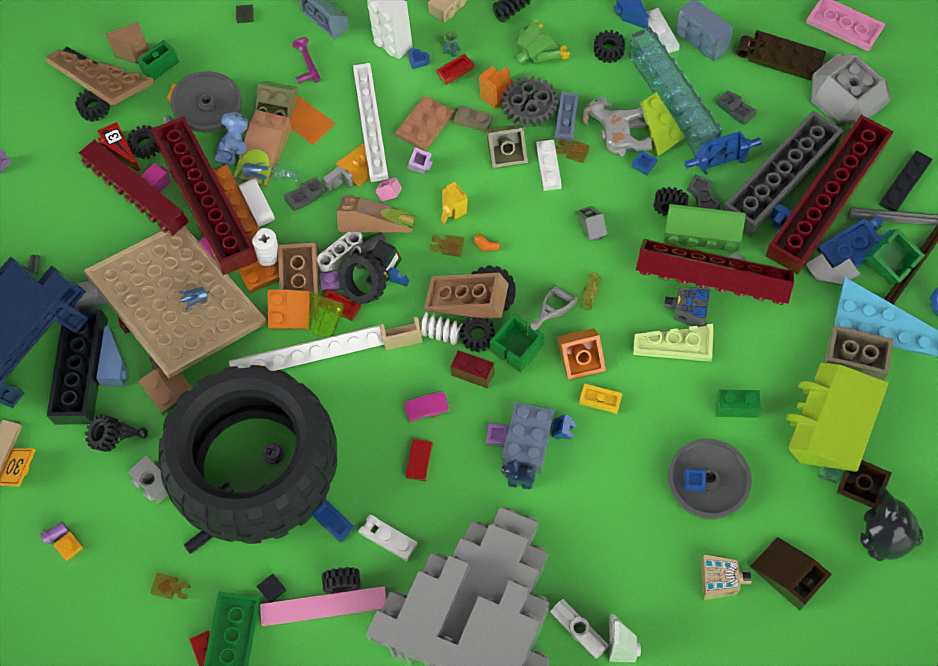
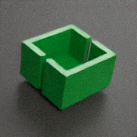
(892, 254)
(514, 344)

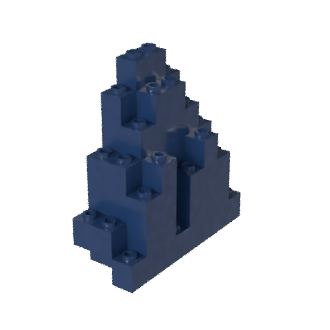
(26, 312)

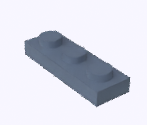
(566, 116)

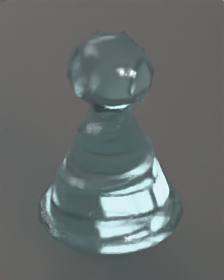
(282, 173)

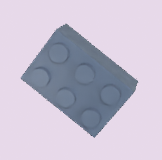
(704, 29)
(528, 436)

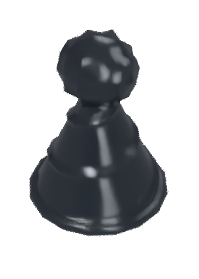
(128, 431)

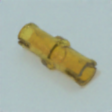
(590, 291)

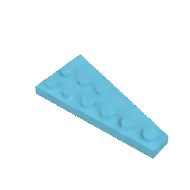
(871, 314)

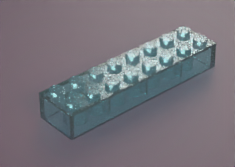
(672, 87)

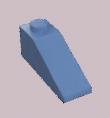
(111, 367)

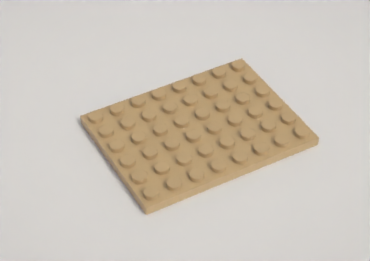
(145, 294)

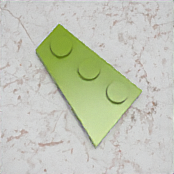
(661, 124)

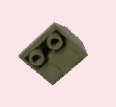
(276, 98)

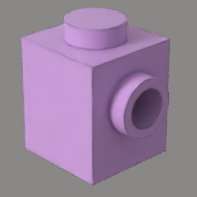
(420, 161)

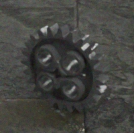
(534, 105)

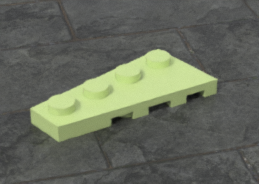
(688, 344)

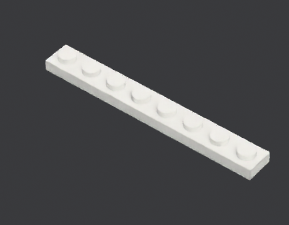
(370, 122)
(313, 350)

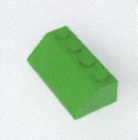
(704, 227)

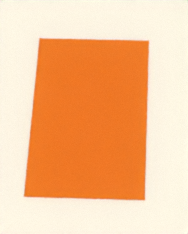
(309, 121)

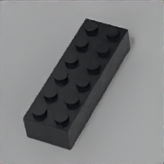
(75, 371)

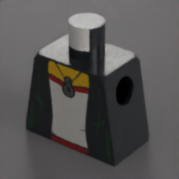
(388, 257)

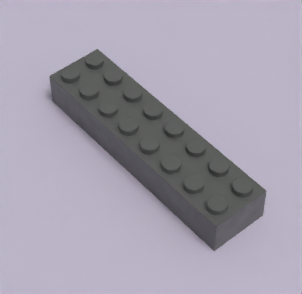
(784, 170)

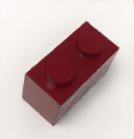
(472, 369)

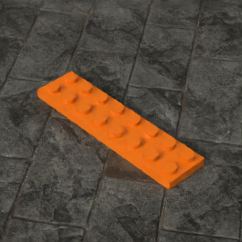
(254, 275)

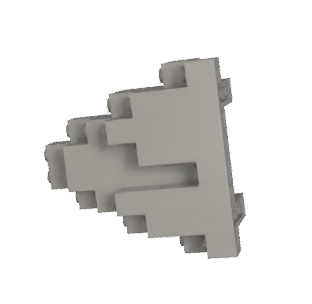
(472, 604)

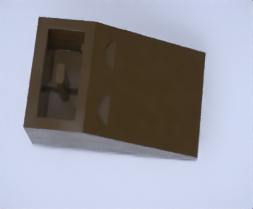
(791, 572)

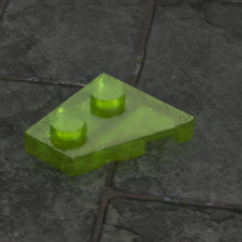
(325, 315)

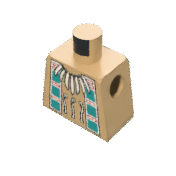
(722, 577)

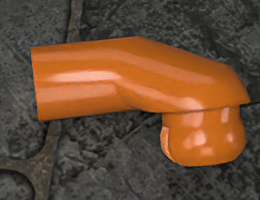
(483, 244)

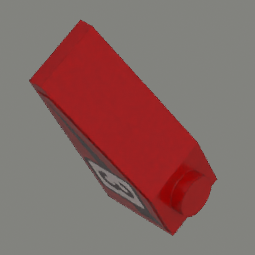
(115, 142)

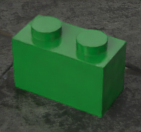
(158, 60)
(738, 403)

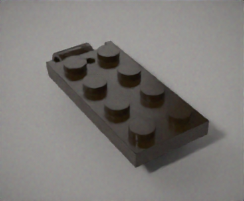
(781, 54)

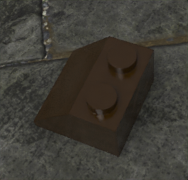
(864, 484)

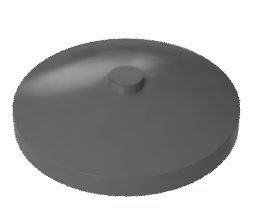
(205, 99)
(726, 478)

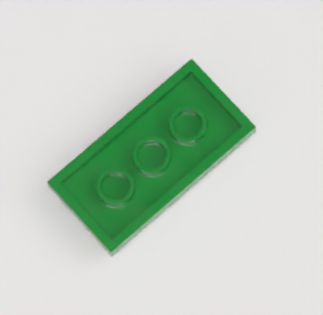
(232, 630)

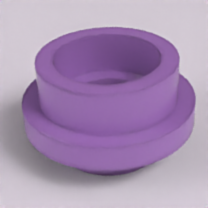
(270, 448)

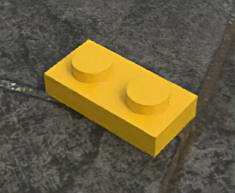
(600, 398)

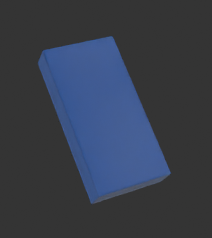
(333, 520)

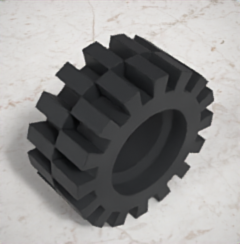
(609, 38)
(94, 112)
(139, 135)
(669, 196)
(481, 343)
(105, 442)
(341, 580)

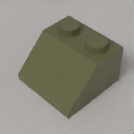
(507, 145)

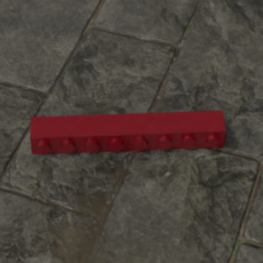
(133, 187)

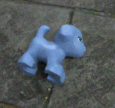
(232, 138)

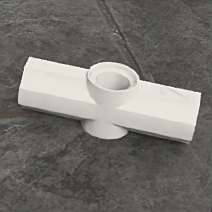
(589, 638)

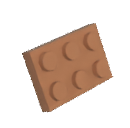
(424, 123)

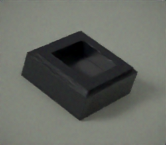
(271, 588)

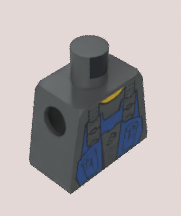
(689, 305)

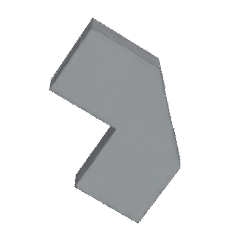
(823, 271)

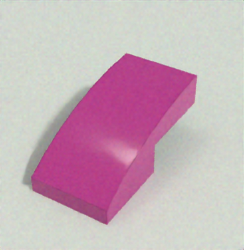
(426, 405)

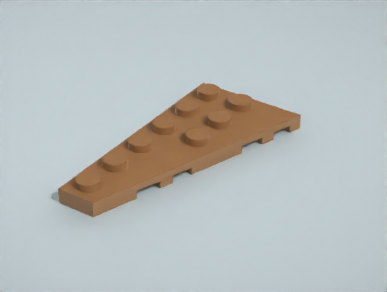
(101, 79)

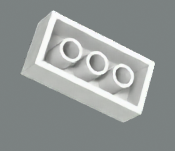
(391, 26)

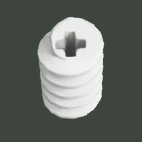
(266, 247)
(440, 329)

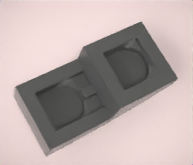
(733, 105)
(305, 195)

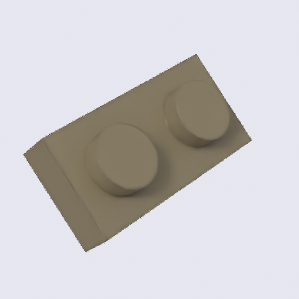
(472, 119)

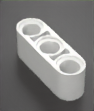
(256, 202)
(331, 253)

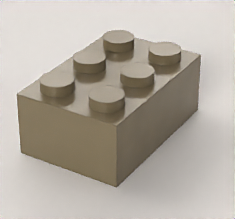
(859, 351)

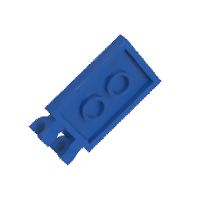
(852, 243)

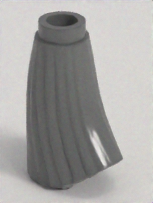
(367, 247)

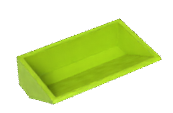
(836, 417)

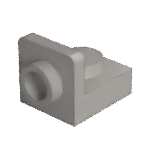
(337, 177)

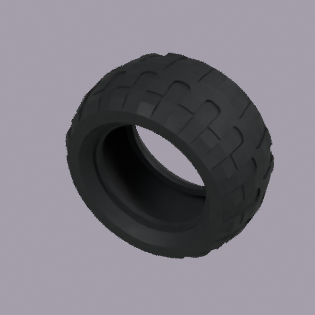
(215, 406)

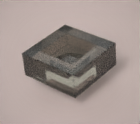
(245, 13)

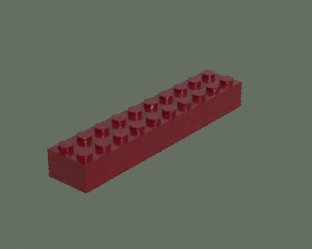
(829, 194)
(204, 196)

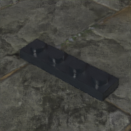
(905, 181)

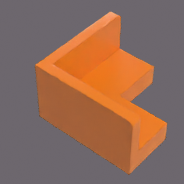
(493, 84)

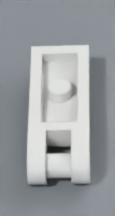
(388, 538)

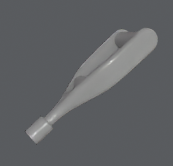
(548, 312)

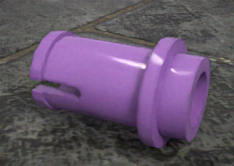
(54, 533)

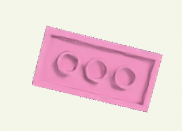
(846, 23)

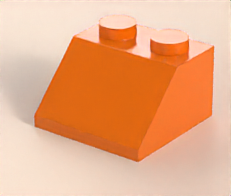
(288, 310)
(581, 353)

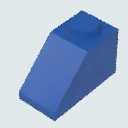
(632, 12)

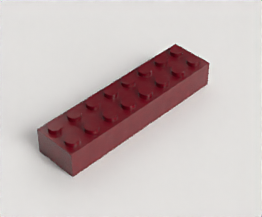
(715, 271)

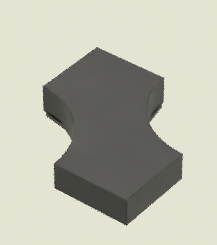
(701, 190)

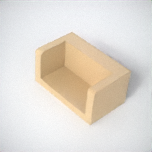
(402, 335)

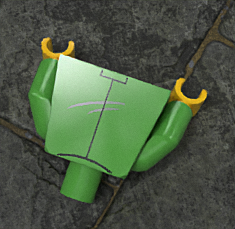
(538, 45)

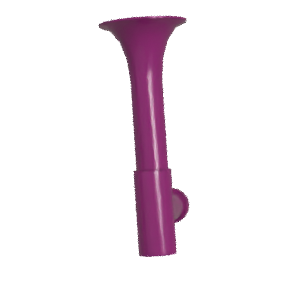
(301, 44)

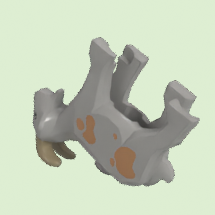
(617, 126)

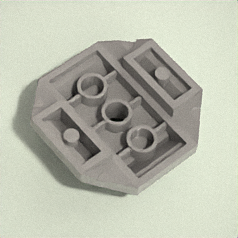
(848, 89)

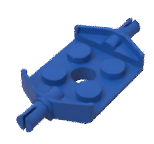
(734, 147)

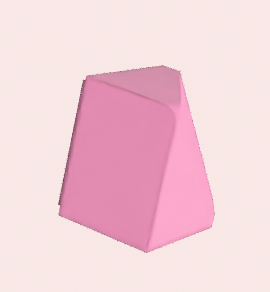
(388, 189)

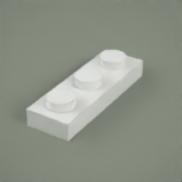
(660, 26)
(548, 165)

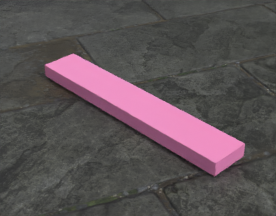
(322, 606)

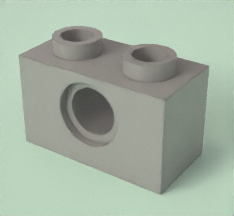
(142, 473)

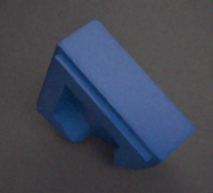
(395, 277)

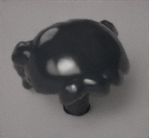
(890, 529)

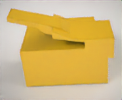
(453, 202)

